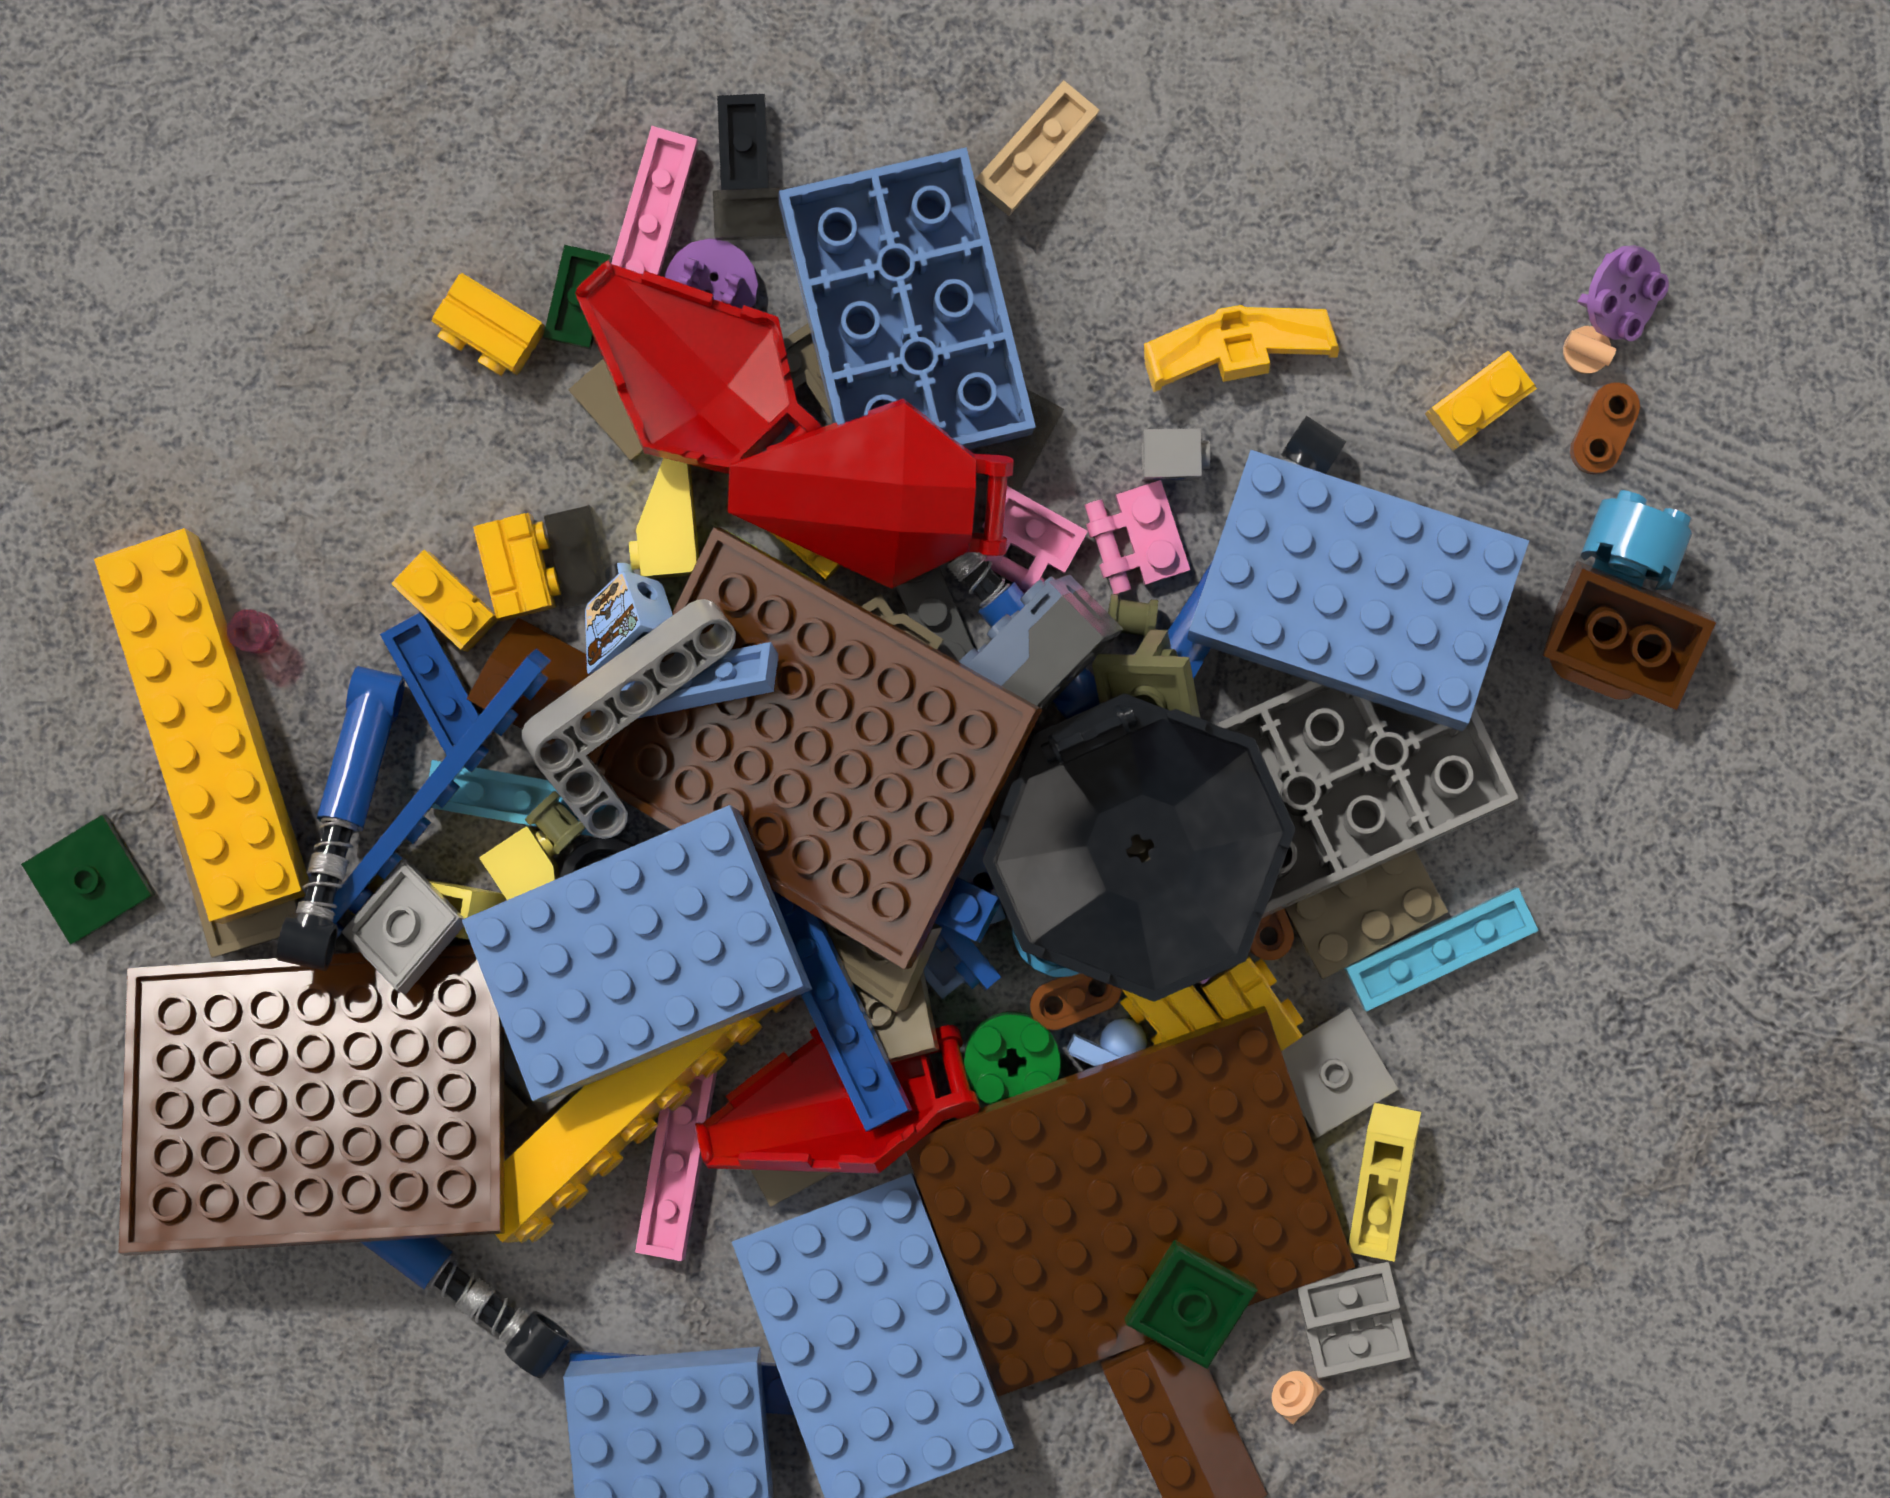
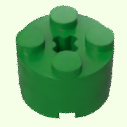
(990, 1043)

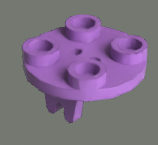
(702, 258)
(1625, 292)

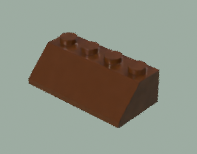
(1181, 1424)

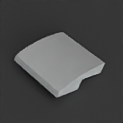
(1353, 1321)

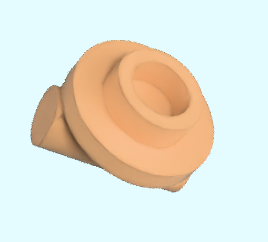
(1587, 350)
(1295, 1395)

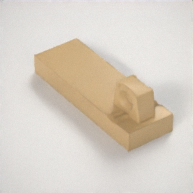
(1036, 148)

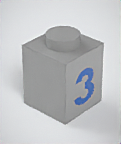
(1173, 454)

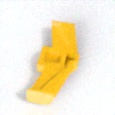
(1238, 342)

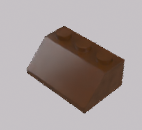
(1627, 635)
(564, 672)

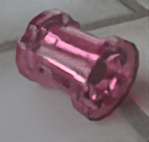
(241, 623)

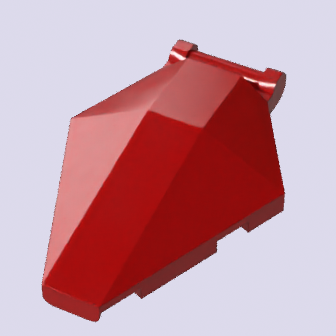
(691, 370)
(875, 494)
(802, 1118)

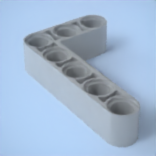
(619, 708)

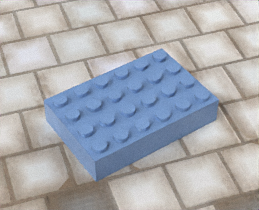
(908, 297)
(1358, 590)
(636, 954)
(873, 1343)
(669, 1426)

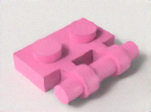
(1150, 532)
(1038, 533)

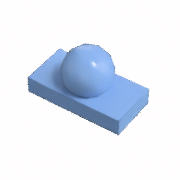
(1117, 1040)

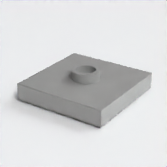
(404, 927)
(1336, 1072)

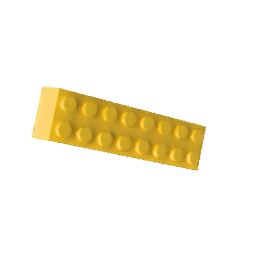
(203, 726)
(601, 1122)

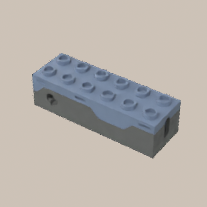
(1045, 642)

